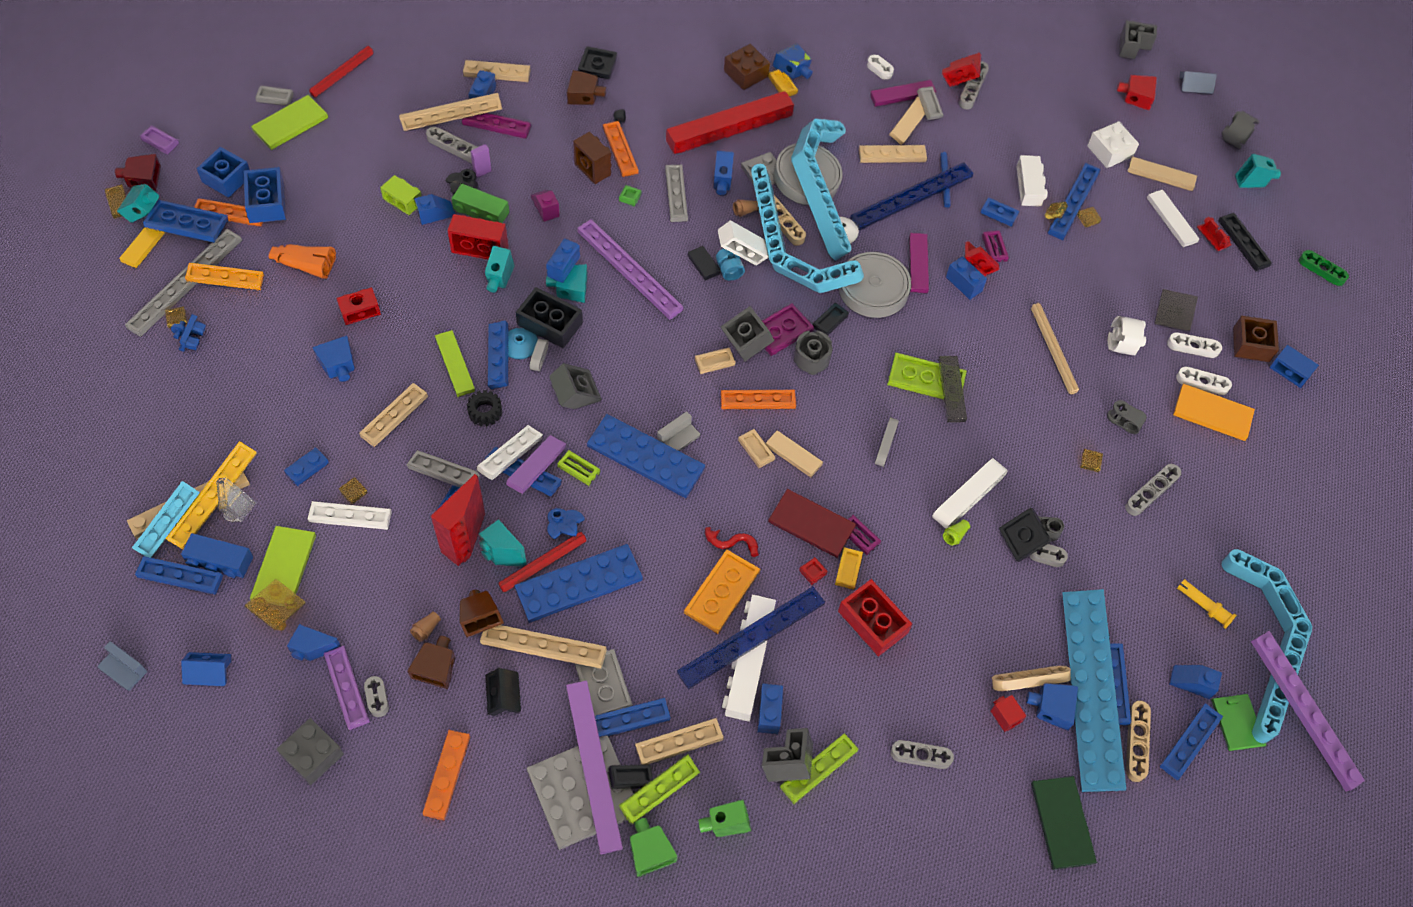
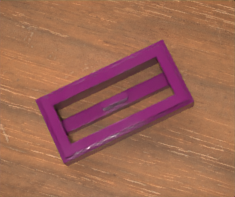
(997, 256)
(860, 539)

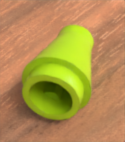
(955, 533)

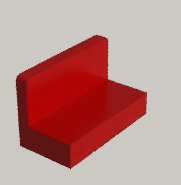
(980, 259)

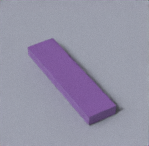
(536, 464)
(346, 688)

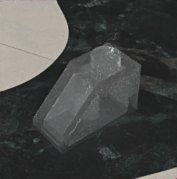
(233, 501)

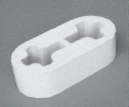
(880, 67)

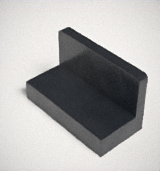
(502, 691)

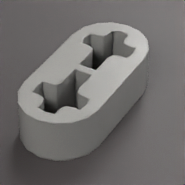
(539, 355)
(1048, 556)
(371, 697)

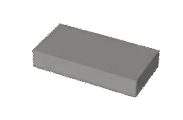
(274, 95)
(930, 103)

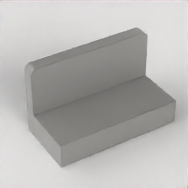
(679, 432)

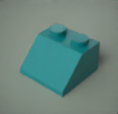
(501, 546)

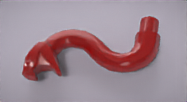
(752, 544)

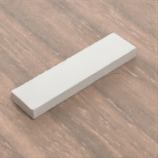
(1173, 218)
(509, 452)
(349, 515)

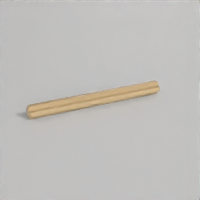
(1055, 349)

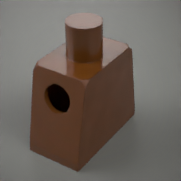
(584, 89)
(478, 613)
(434, 663)

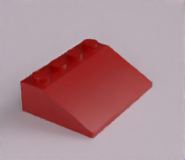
(460, 521)

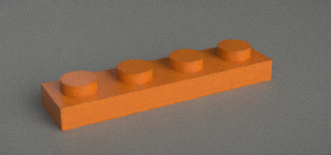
(446, 775)

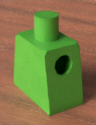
(735, 818)
(650, 848)

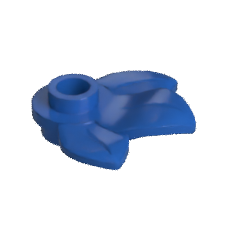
(565, 523)

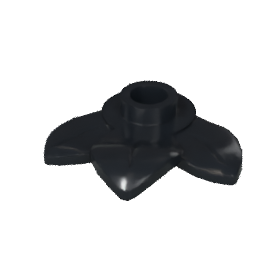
(465, 177)

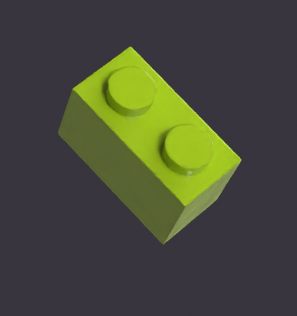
(400, 194)

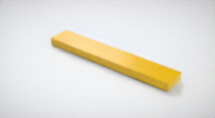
(208, 499)

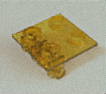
(275, 605)

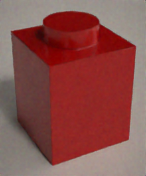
(1008, 712)

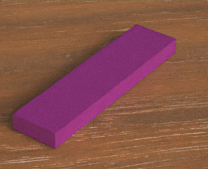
(898, 93)
(498, 124)
(918, 262)

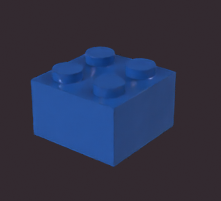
(223, 171)

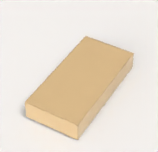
(714, 360)
(756, 448)

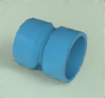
(730, 265)

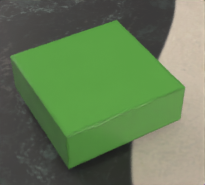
(629, 195)

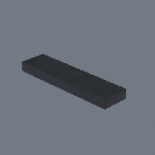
(1245, 242)

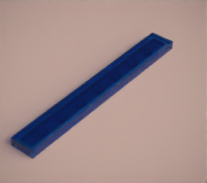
(911, 195)
(750, 637)

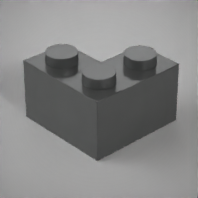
(1136, 37)
(791, 761)

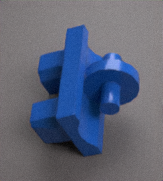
(187, 340)

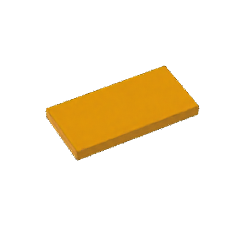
(1214, 412)
(722, 591)

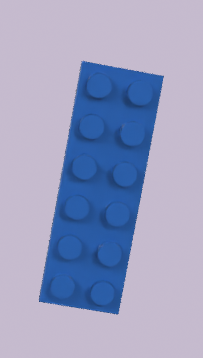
(646, 455)
(578, 583)

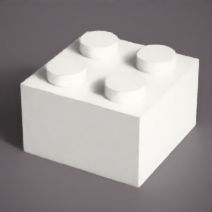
(1113, 144)

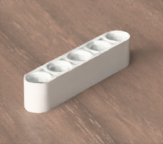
(970, 493)

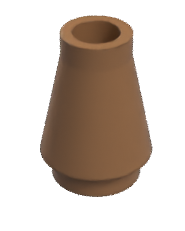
(744, 207)
(423, 628)

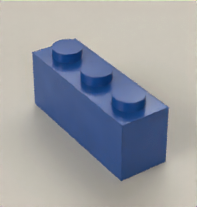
(217, 556)

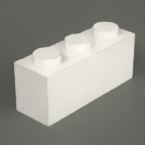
(1031, 180)
(743, 243)

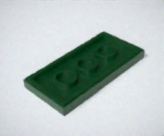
(1063, 823)

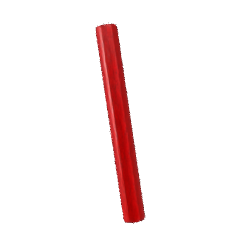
(341, 71)
(542, 562)

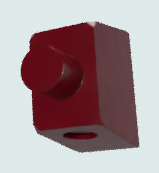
(140, 171)

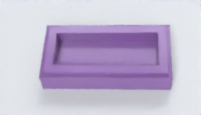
(159, 139)
(481, 160)

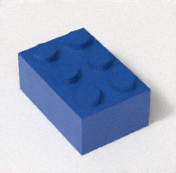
(264, 195)

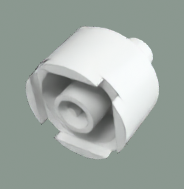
(1126, 335)

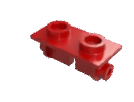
(1215, 236)

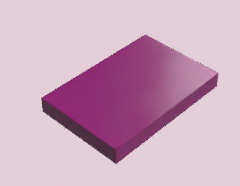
(786, 328)

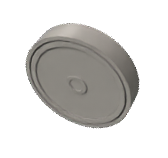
(787, 178)
(881, 290)

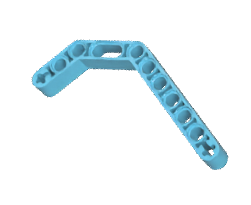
(814, 184)
(851, 268)
(1294, 623)

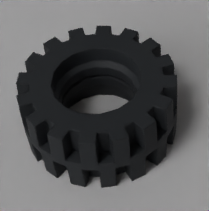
(484, 417)

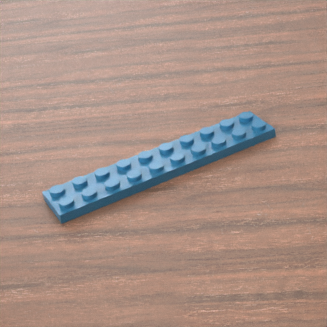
(1096, 702)

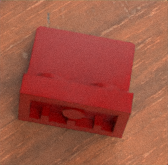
(963, 70)

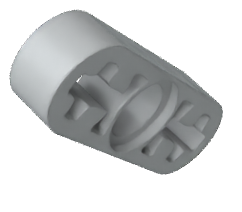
(886, 442)
(936, 763)

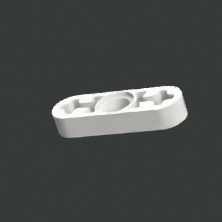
(1187, 348)
(1217, 379)

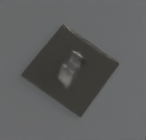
(1176, 310)

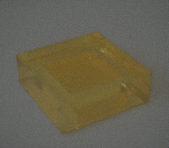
(1056, 210)
(1089, 217)
(175, 315)
(1091, 460)
(353, 490)

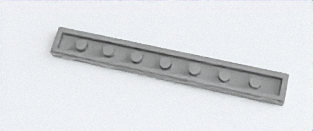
(179, 286)

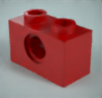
(358, 306)

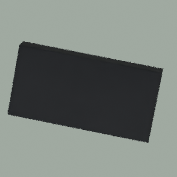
(704, 263)
(830, 319)
(629, 776)

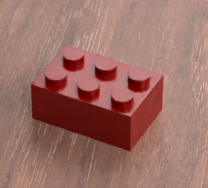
(476, 236)
(874, 617)

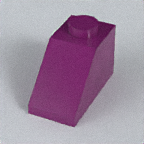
(546, 204)

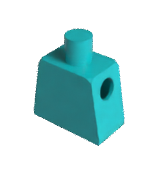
(1257, 172)
(142, 199)
(499, 268)
(574, 285)

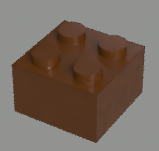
(746, 66)
(592, 157)
(1255, 338)

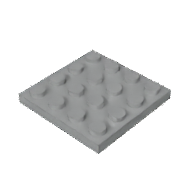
(565, 797)

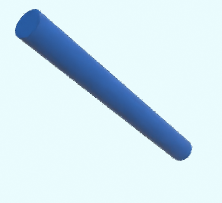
(946, 193)

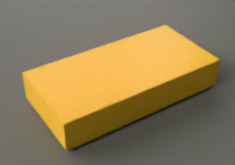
(783, 82)
(848, 568)

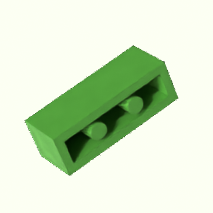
(480, 204)

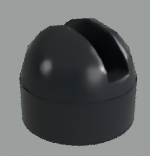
(620, 115)

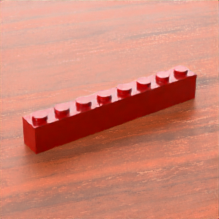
(729, 122)

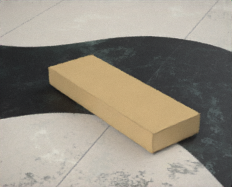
(794, 454)

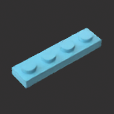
(166, 520)

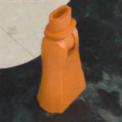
(310, 259)

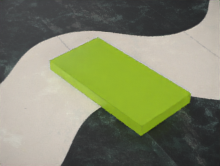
(289, 122)
(918, 375)
(285, 559)

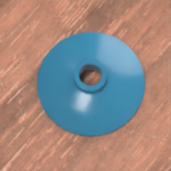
(523, 348)

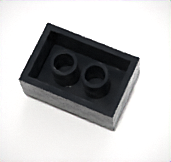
(549, 317)

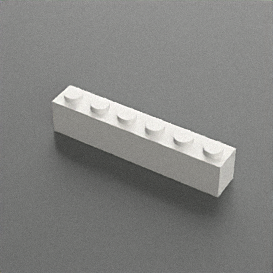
(748, 667)

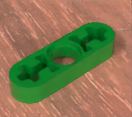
(1331, 267)

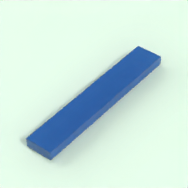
(1074, 201)

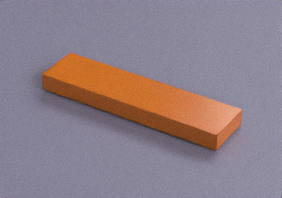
(620, 149)
(235, 213)
(758, 399)

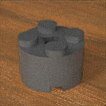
(1240, 129)
(813, 352)

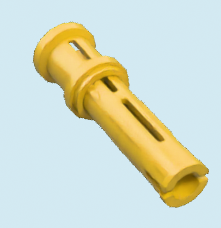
(1215, 609)

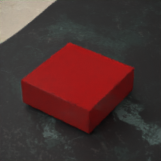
(813, 571)

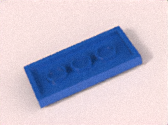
(185, 221)

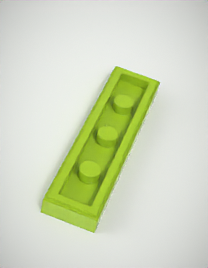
(454, 363)
(821, 767)
(659, 789)

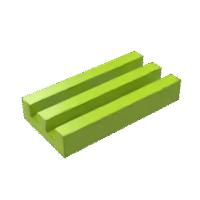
(591, 476)

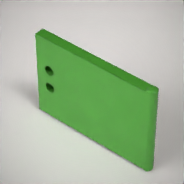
(1237, 721)

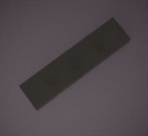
(952, 389)

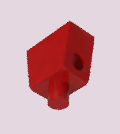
(1139, 90)

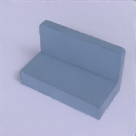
(1198, 82)
(121, 667)

